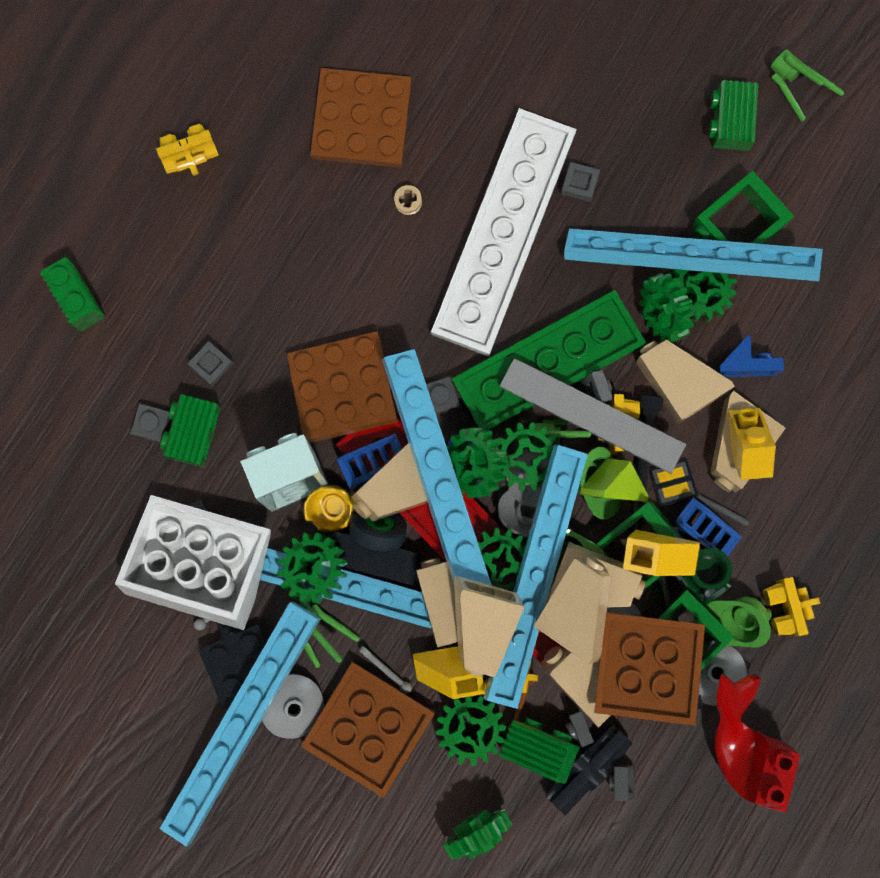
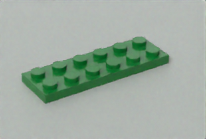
(564, 350)

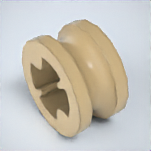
(400, 194)

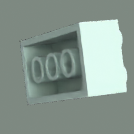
(283, 472)

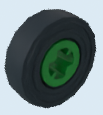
(379, 535)

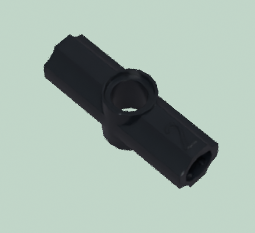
(589, 769)

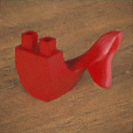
(751, 762)

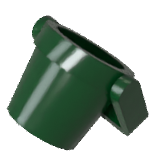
(712, 573)

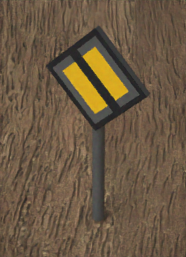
(681, 487)

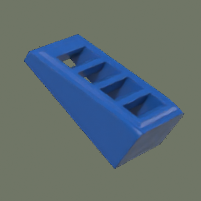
(368, 450)
(704, 513)

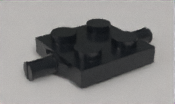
(231, 659)

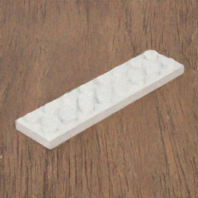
(503, 232)

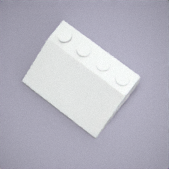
(195, 562)

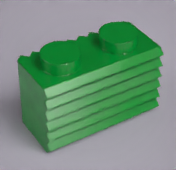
(734, 115)
(72, 294)
(190, 430)
(540, 751)

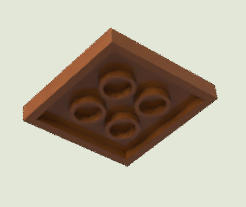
(361, 118)
(341, 387)
(650, 669)
(368, 729)

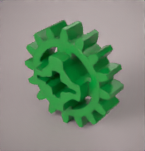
(714, 291)
(666, 307)
(522, 441)
(477, 461)
(505, 544)
(325, 570)
(457, 737)
(477, 834)

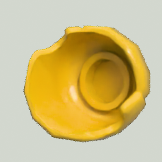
(329, 508)

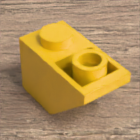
(751, 444)
(660, 554)
(446, 674)

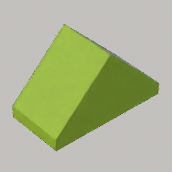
(617, 481)

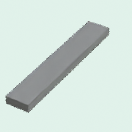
(593, 416)

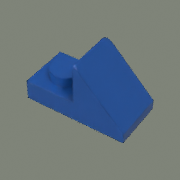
(742, 365)

